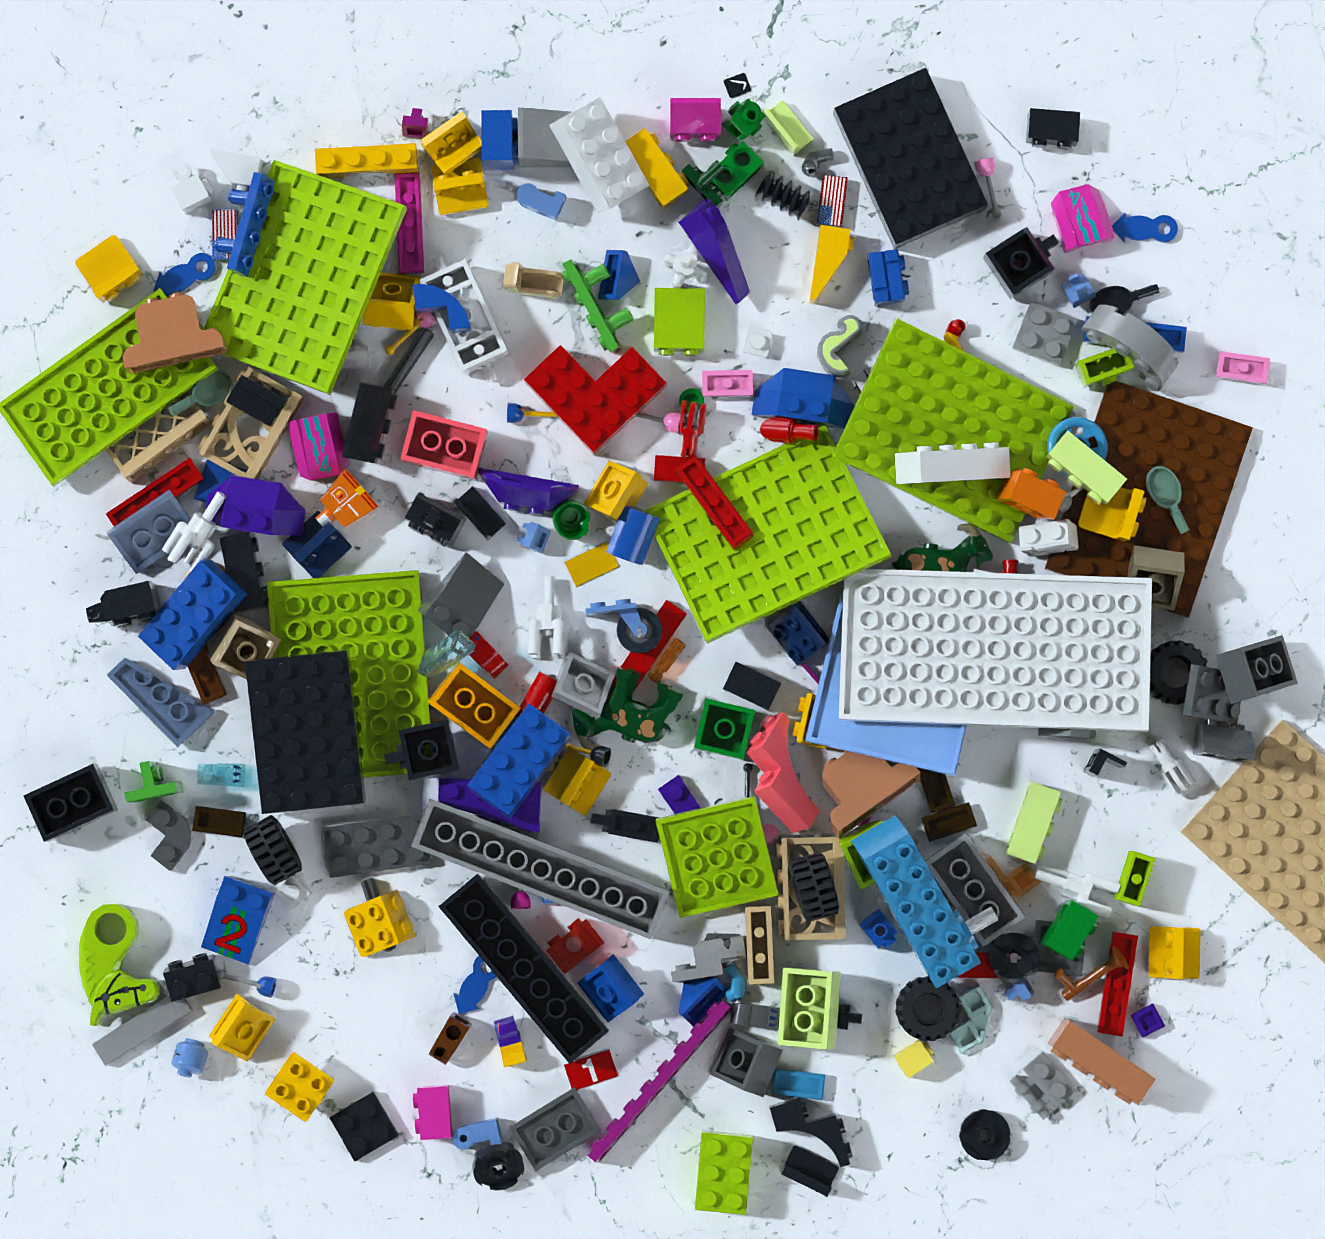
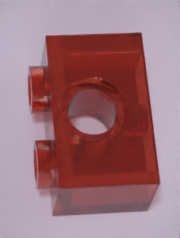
(568, 959)

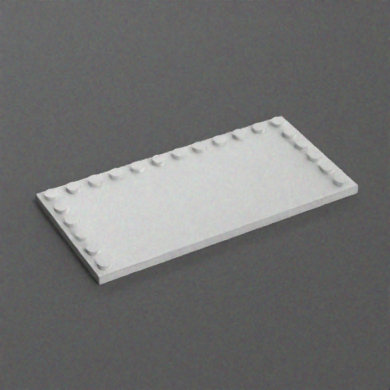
(996, 649)

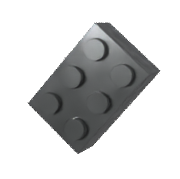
(1256, 669)

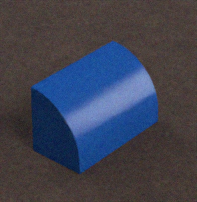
(633, 535)

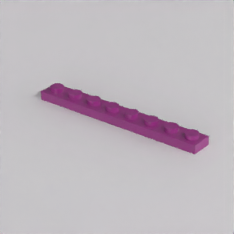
(651, 1089)

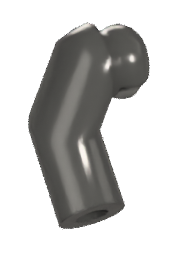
(814, 159)

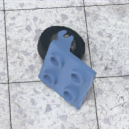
(637, 629)

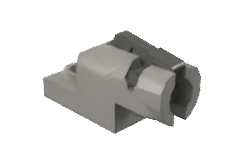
(709, 956)

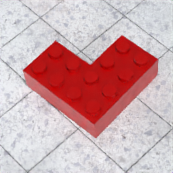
(590, 407)

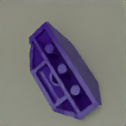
(526, 491)
(258, 507)

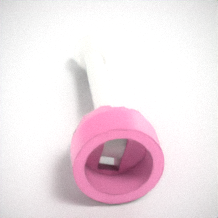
(772, 833)

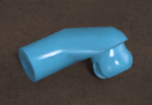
(738, 983)

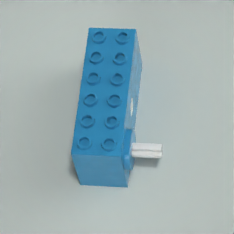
(934, 932)

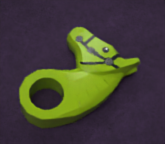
(100, 965)

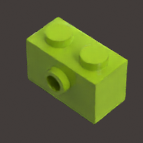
(1103, 368)

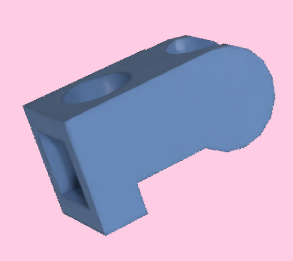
(539, 202)
(477, 1132)

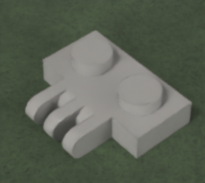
(1067, 733)

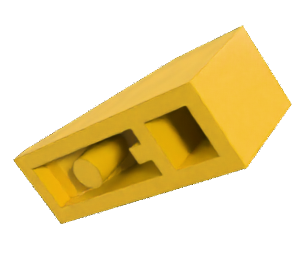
(830, 254)

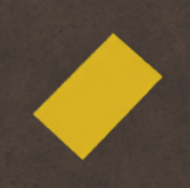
(591, 564)

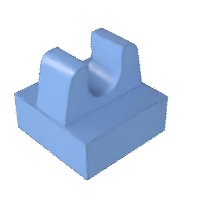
(1078, 290)
(535, 537)
(1023, 989)

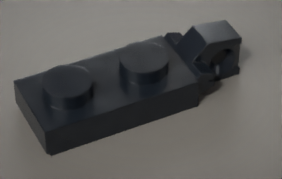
(628, 824)

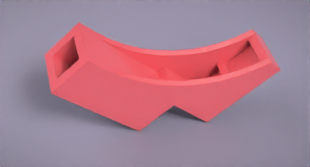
(778, 783)

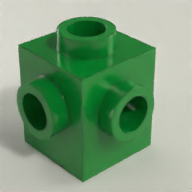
(743, 119)

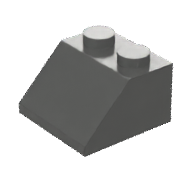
(746, 1062)

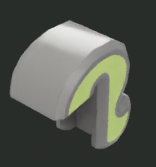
(834, 342)

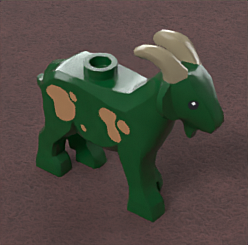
(955, 560)
(626, 715)

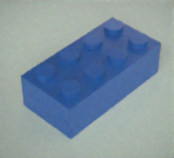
(192, 614)
(519, 761)

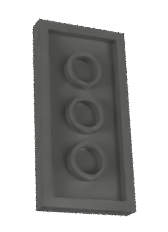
(373, 846)

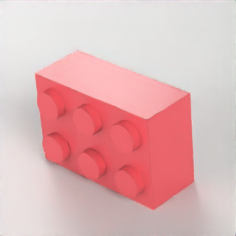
(444, 445)

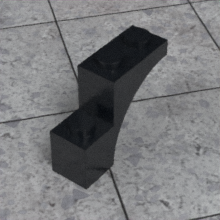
(791, 1116)

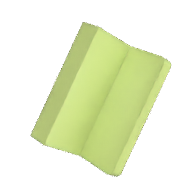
(788, 128)

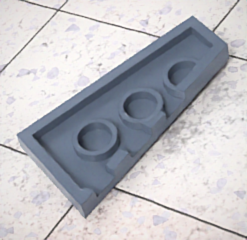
(160, 702)

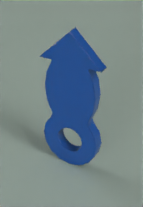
(1144, 228)
(184, 275)
(473, 988)

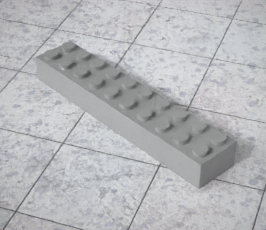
(540, 868)

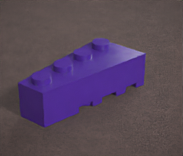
(457, 795)

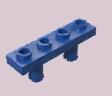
(251, 222)

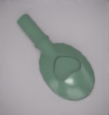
(206, 393)
(1166, 493)

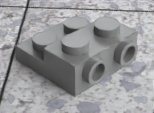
(583, 684)

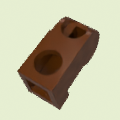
(449, 1038)

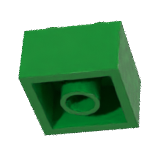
(724, 729)
(1070, 930)

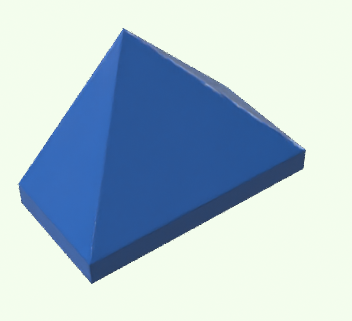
(622, 275)
(699, 996)

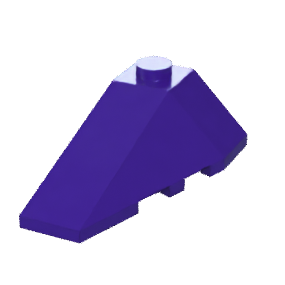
(713, 241)

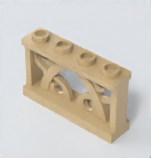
(254, 460)
(835, 861)

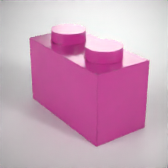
(433, 1111)

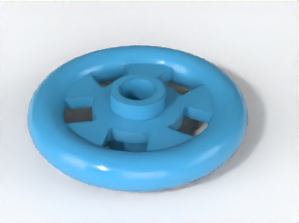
(1089, 430)

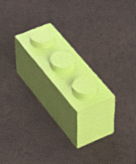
(1085, 468)
(1033, 823)

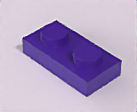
(678, 796)

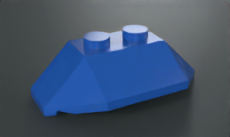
(805, 397)

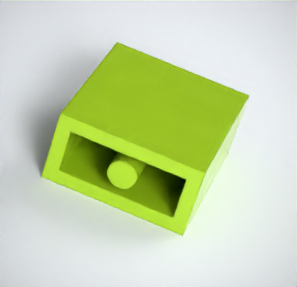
(679, 321)

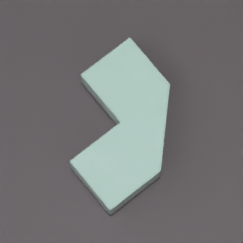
(973, 1030)

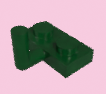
(700, 182)

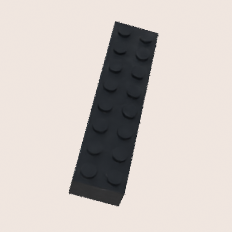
(524, 968)

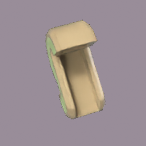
(532, 281)

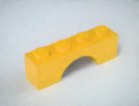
(347, 161)

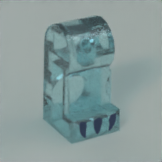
(221, 774)

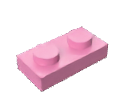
(1242, 367)
(727, 383)

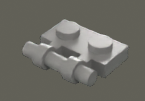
(1047, 1080)

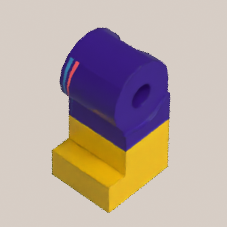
(509, 1041)

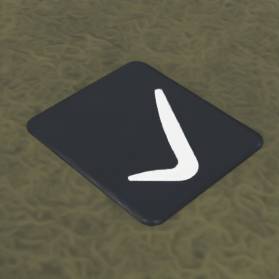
(737, 85)

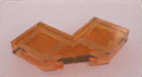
(1018, 881)

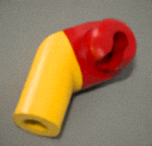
(954, 332)

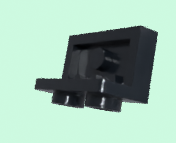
(191, 977)

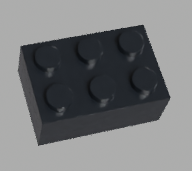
(70, 802)

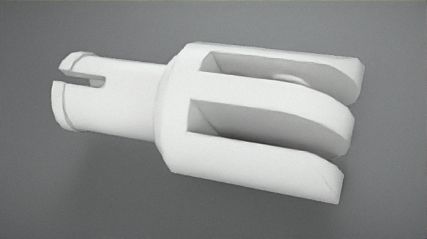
(1170, 768)

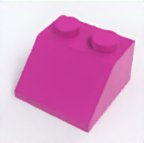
(695, 119)

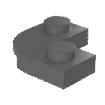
(176, 832)

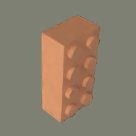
(1101, 1061)

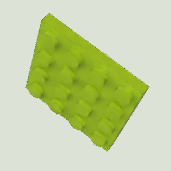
(717, 856)

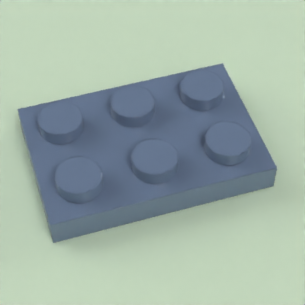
(147, 531)

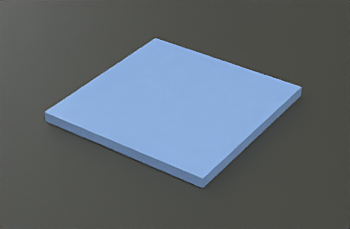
(912, 744)

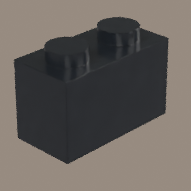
(1052, 128)

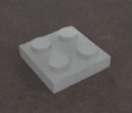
(1044, 333)

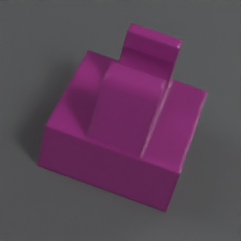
(415, 125)

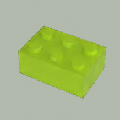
(723, 1172)

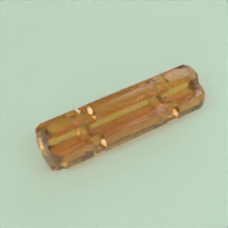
(666, 660)

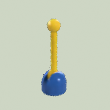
(516, 413)

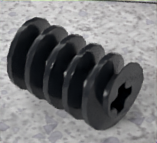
(784, 194)

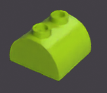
(855, 862)

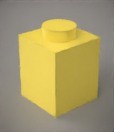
(914, 1057)

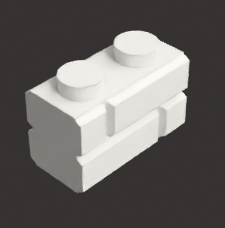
(1048, 538)

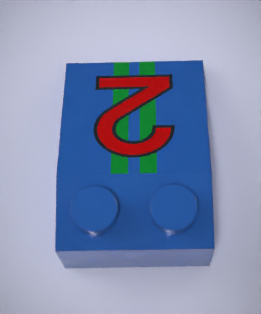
(237, 919)

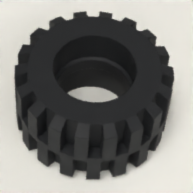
(1158, 656)
(272, 850)
(814, 886)
(935, 1030)

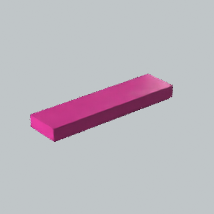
(410, 231)

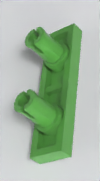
(584, 296)

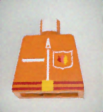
(345, 501)

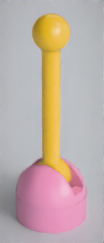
(423, 320)

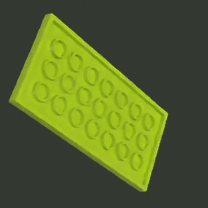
(92, 400)

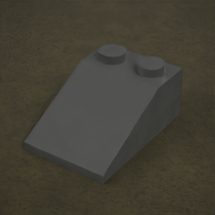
(462, 597)
(1224, 742)

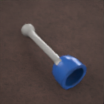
(265, 985)

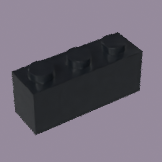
(244, 569)

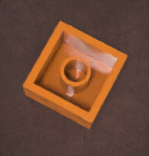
(1031, 495)

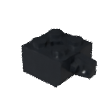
(1022, 247)
(435, 519)
(125, 605)
(411, 754)

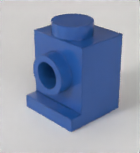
(870, 924)

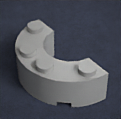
(1133, 340)

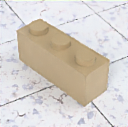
(759, 945)

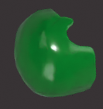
(571, 520)

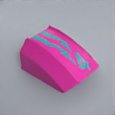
(1081, 218)
(318, 446)

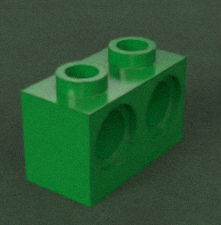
(739, 174)

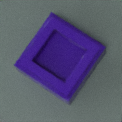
(1147, 1020)

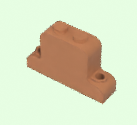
(171, 335)
(863, 787)

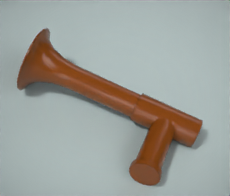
(1074, 988)

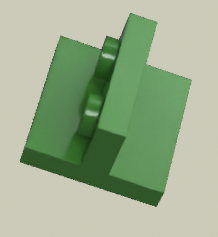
(152, 777)

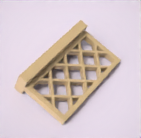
(161, 447)

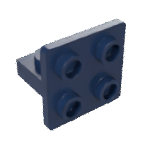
(317, 547)
(798, 633)

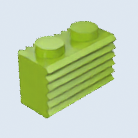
(1134, 878)

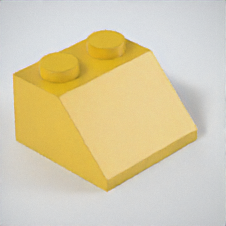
(392, 302)

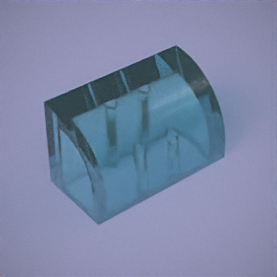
(445, 654)

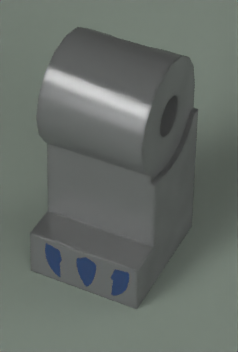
(755, 1015)

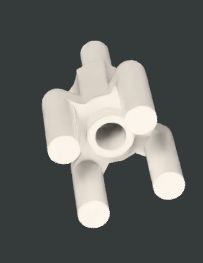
(685, 266)
(194, 534)
(548, 625)
(1082, 889)

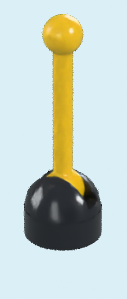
(599, 755)

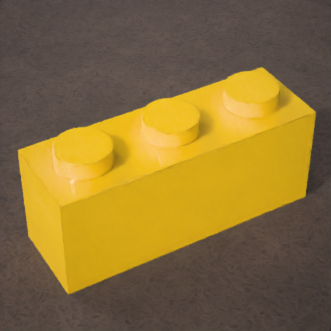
(663, 180)

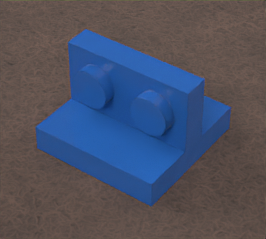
(610, 988)

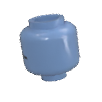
(189, 1057)

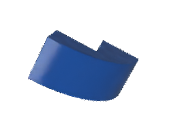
(433, 298)

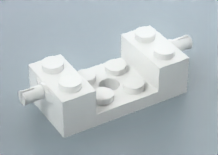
(483, 344)

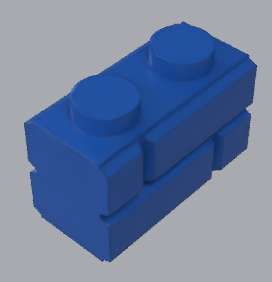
(886, 277)

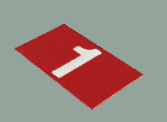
(591, 1070)

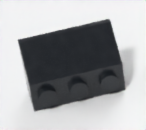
(369, 422)

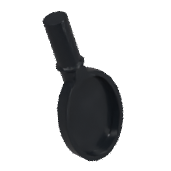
(1121, 297)

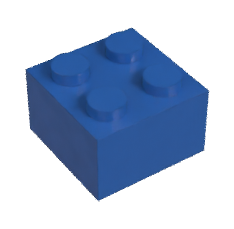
(497, 138)

